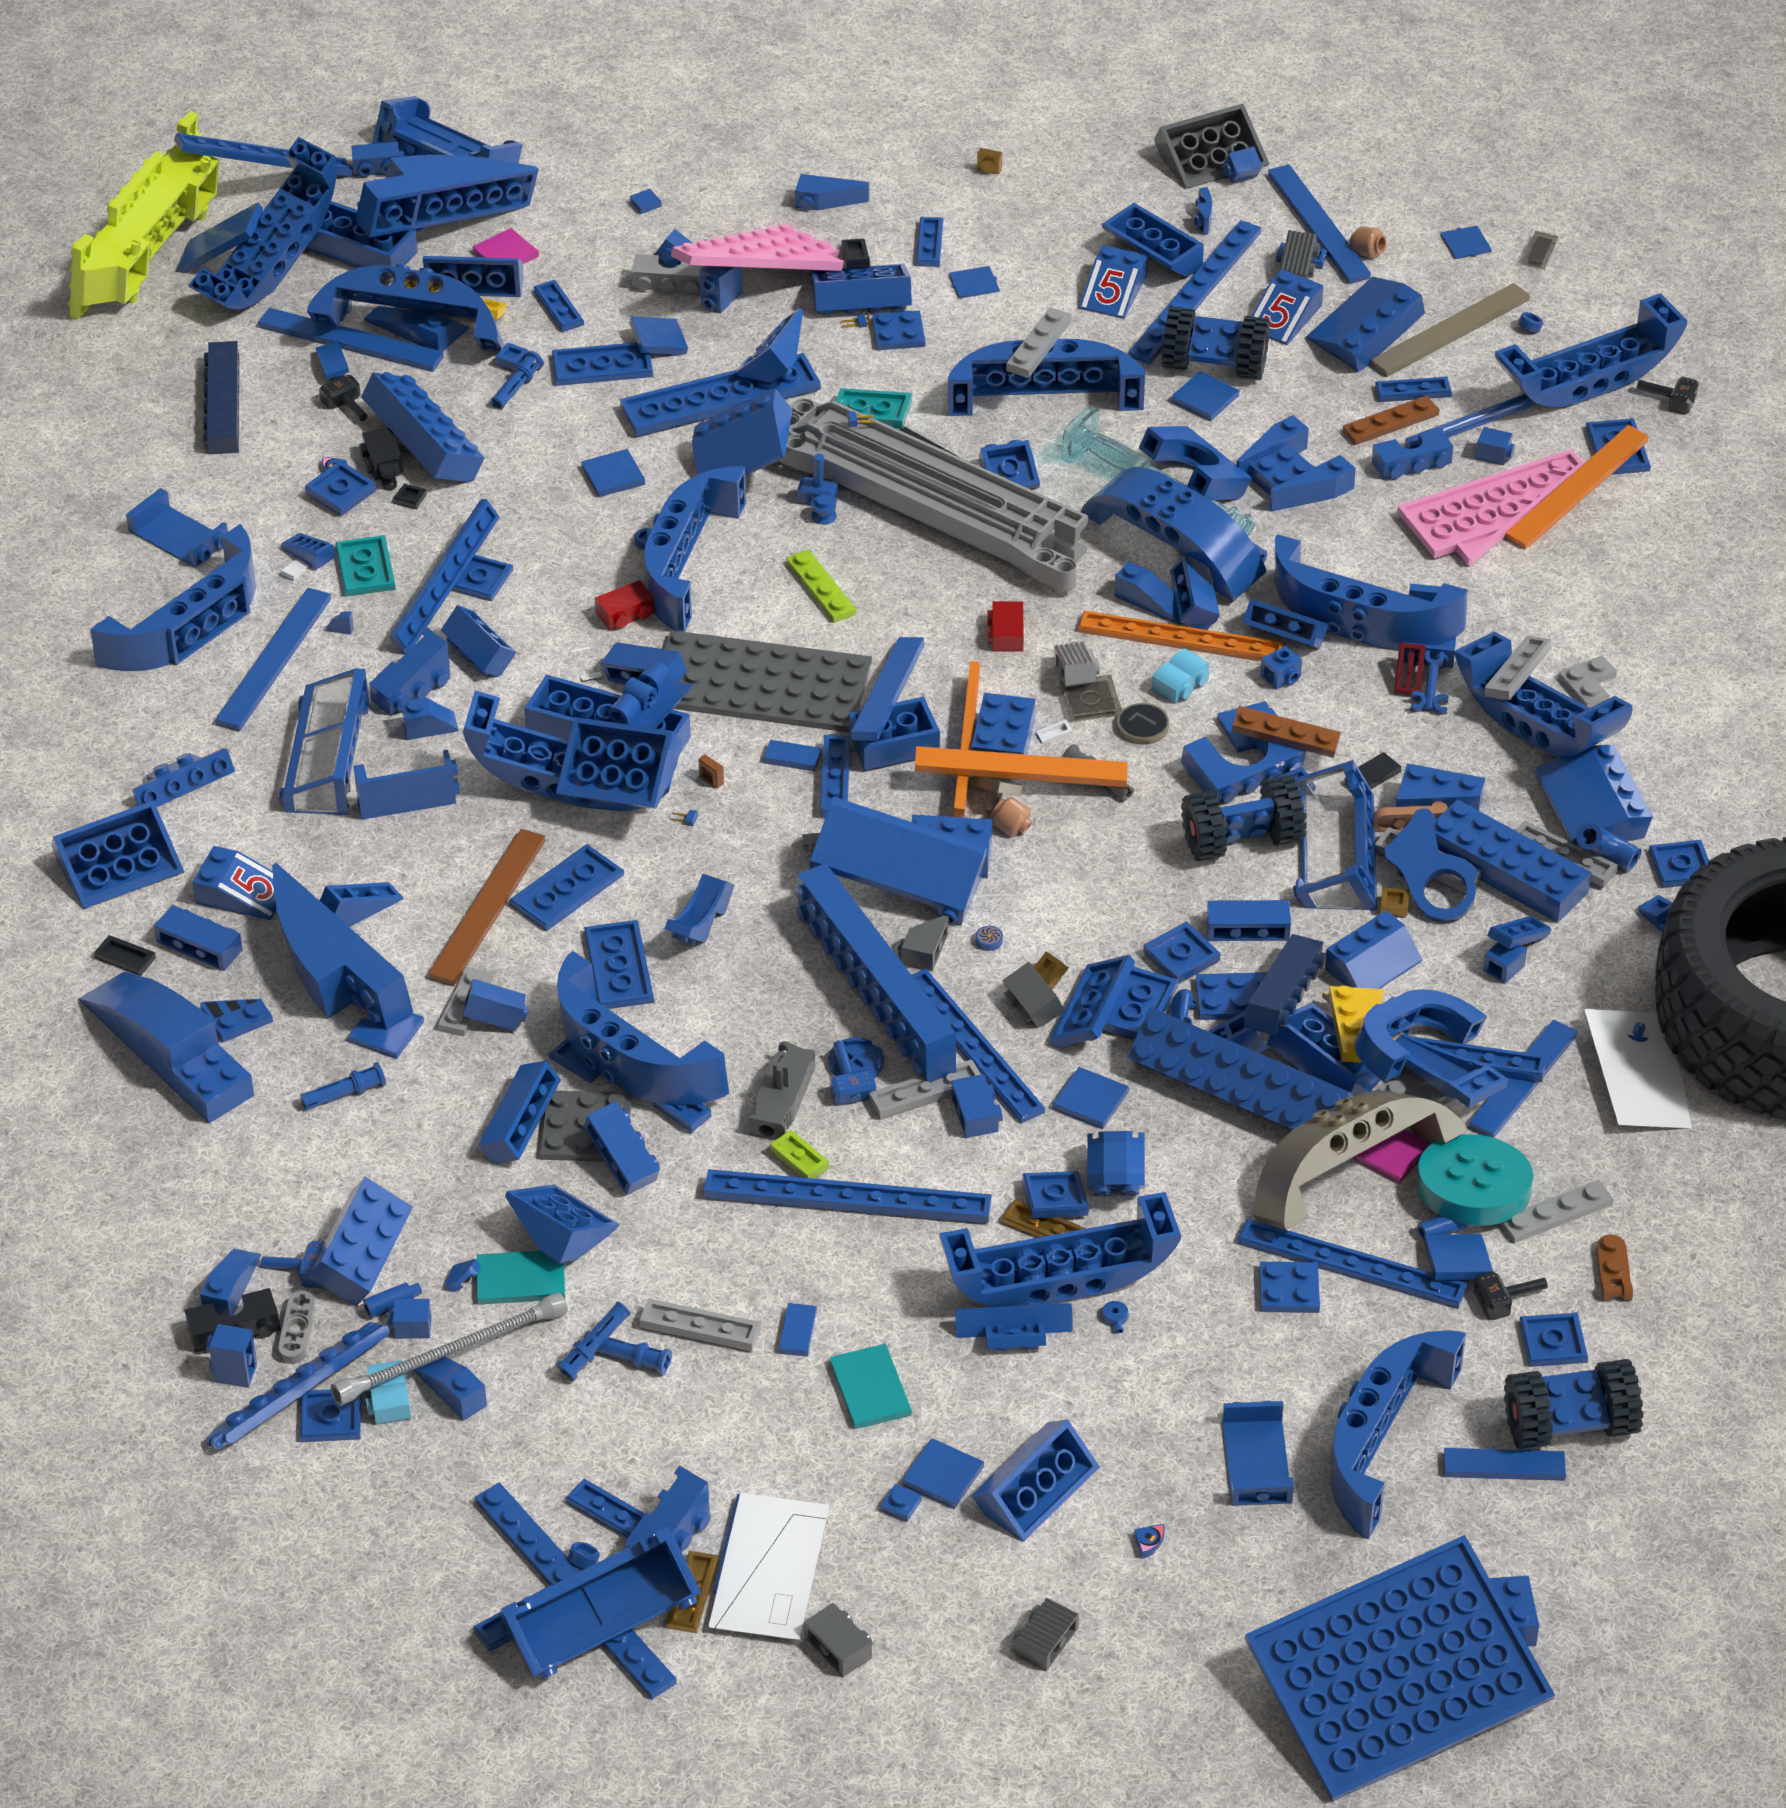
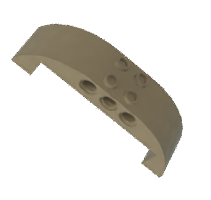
(1336, 1137)

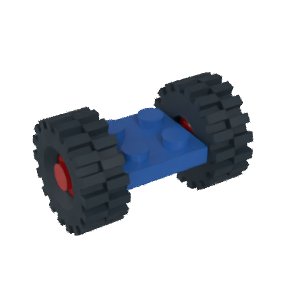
(1215, 342)
(1212, 827)
(1573, 1403)

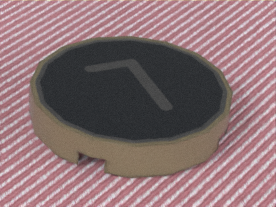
(1143, 723)

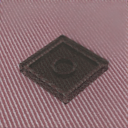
(1091, 700)

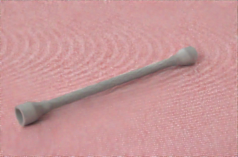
(350, 1388)

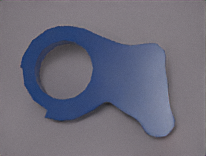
(1418, 859)

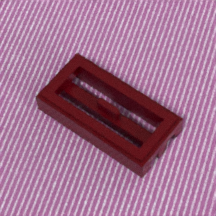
(1407, 690)

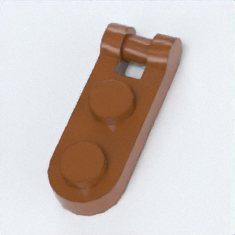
(1614, 1268)

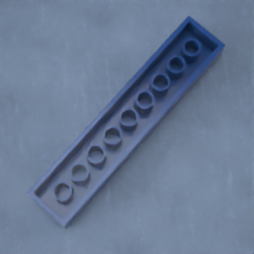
(876, 973)

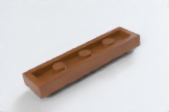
(1391, 420)
(1286, 731)

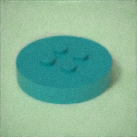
(1475, 1180)

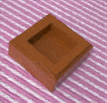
(711, 771)

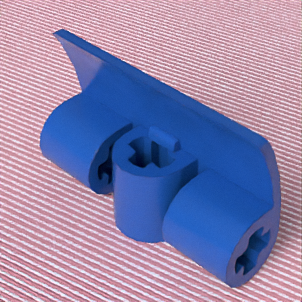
(648, 698)

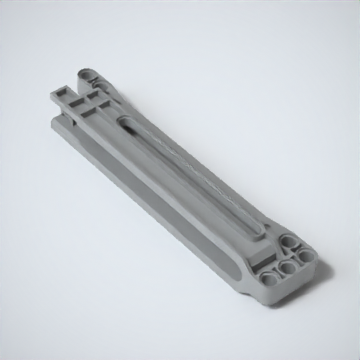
(939, 490)

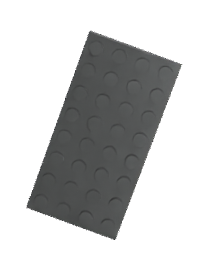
(770, 680)

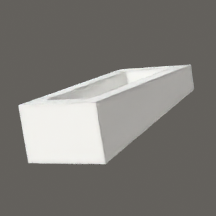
(294, 569)
(1055, 732)

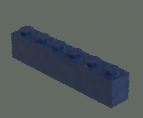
(222, 396)
(1284, 984)

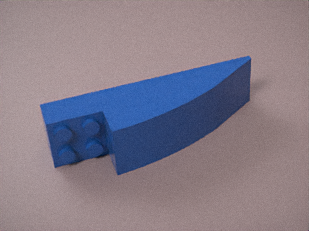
(442, 190)
(334, 959)
(173, 1041)

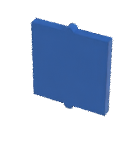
(1466, 242)
(974, 282)

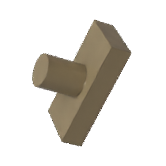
(995, 790)

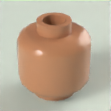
(1368, 242)
(1011, 817)

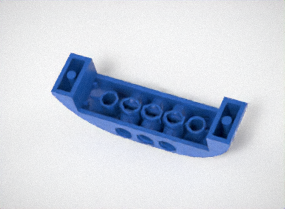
(372, 286)
(1600, 362)
(1065, 369)
(1184, 522)
(676, 533)
(1363, 609)
(1537, 710)
(522, 755)
(627, 1054)
(1064, 1263)
(1371, 1411)

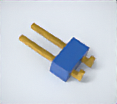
(861, 321)

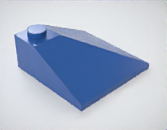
(559, 1221)

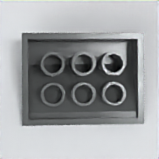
(1200, 145)

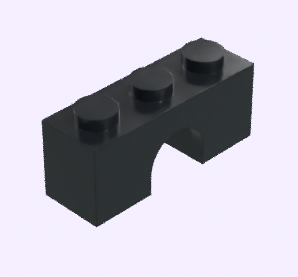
(258, 1314)

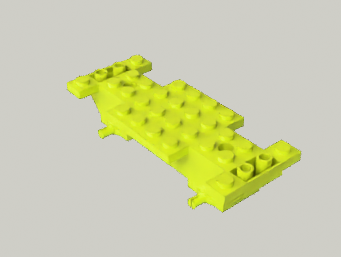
(140, 223)

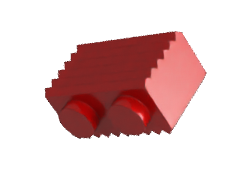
(624, 605)
(1007, 626)

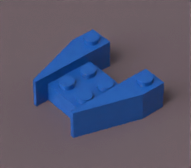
(1288, 476)

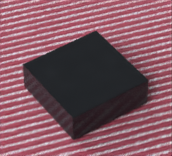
(410, 496)

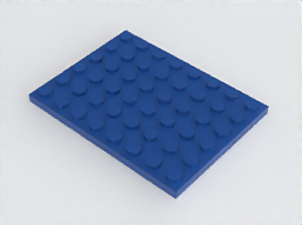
(1398, 1667)

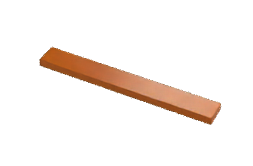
(1576, 487)
(1177, 636)
(967, 735)
(1021, 766)

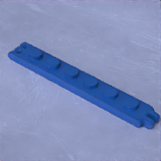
(291, 1388)

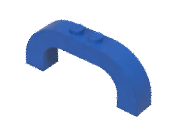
(1416, 1007)

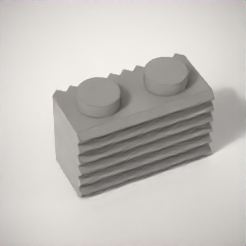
(1076, 664)

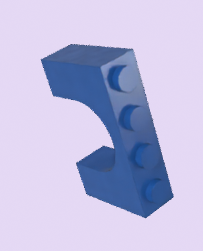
(1213, 473)
(1228, 779)

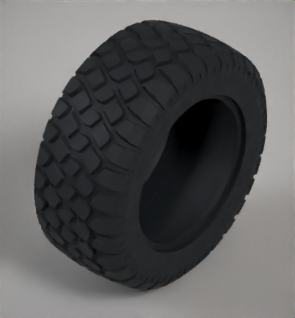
(1704, 1004)

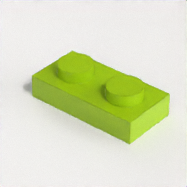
(799, 1155)

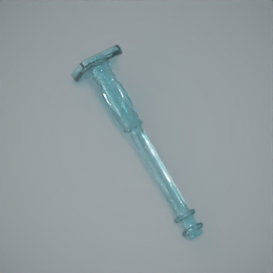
(1083, 436)

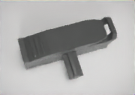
(781, 1091)

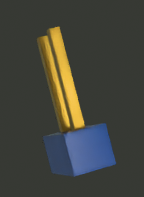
(853, 421)
(690, 818)

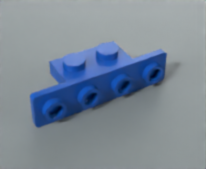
(183, 776)
(1014, 1325)

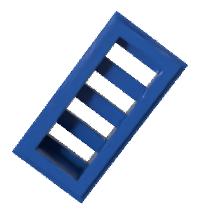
(314, 552)

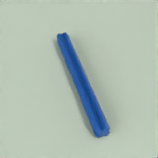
(1477, 418)

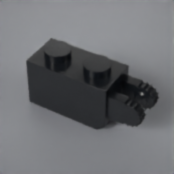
(382, 456)

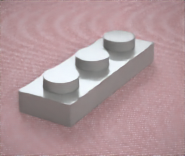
(453, 1018)

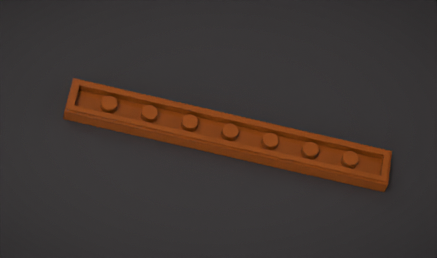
(486, 907)

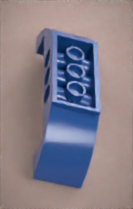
(280, 234)
(186, 620)

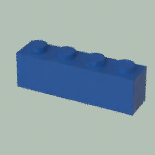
(519, 1112)

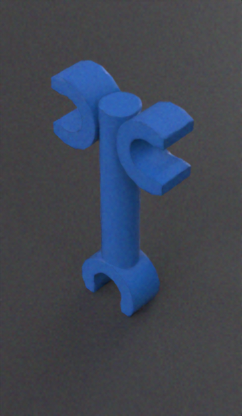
(1430, 701)

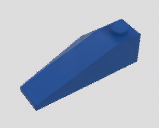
(419, 327)
(776, 353)

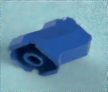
(1116, 1163)

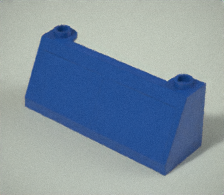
(410, 125)
(900, 857)
(600, 1603)

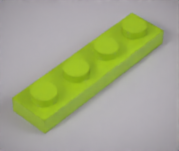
(821, 586)

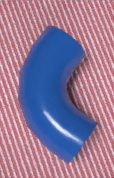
(1608, 845)

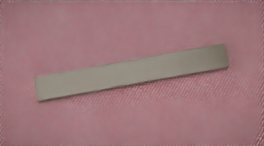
(1450, 330)

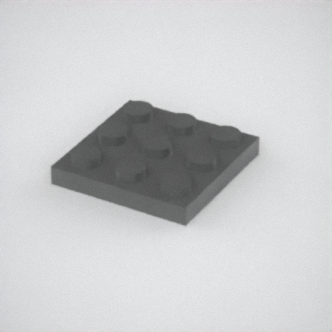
(565, 1120)

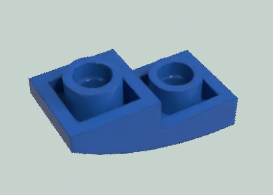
(1204, 210)
(332, 360)

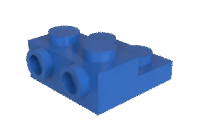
(1012, 460)

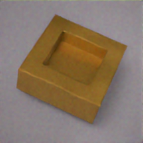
(989, 161)
(1395, 901)
(1050, 969)

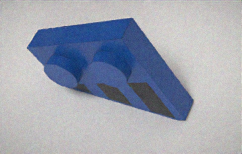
(236, 1016)

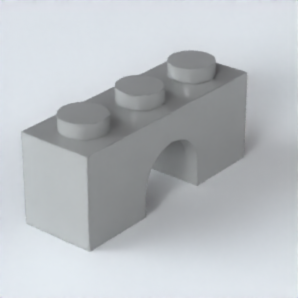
(650, 275)

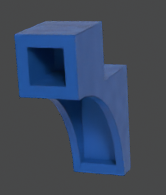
(698, 916)

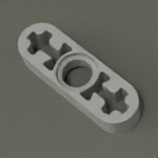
(291, 1318)

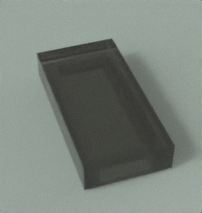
(1540, 250)

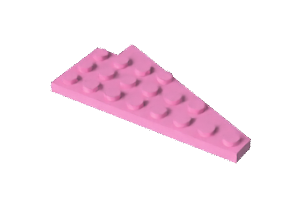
(762, 248)
(1480, 512)

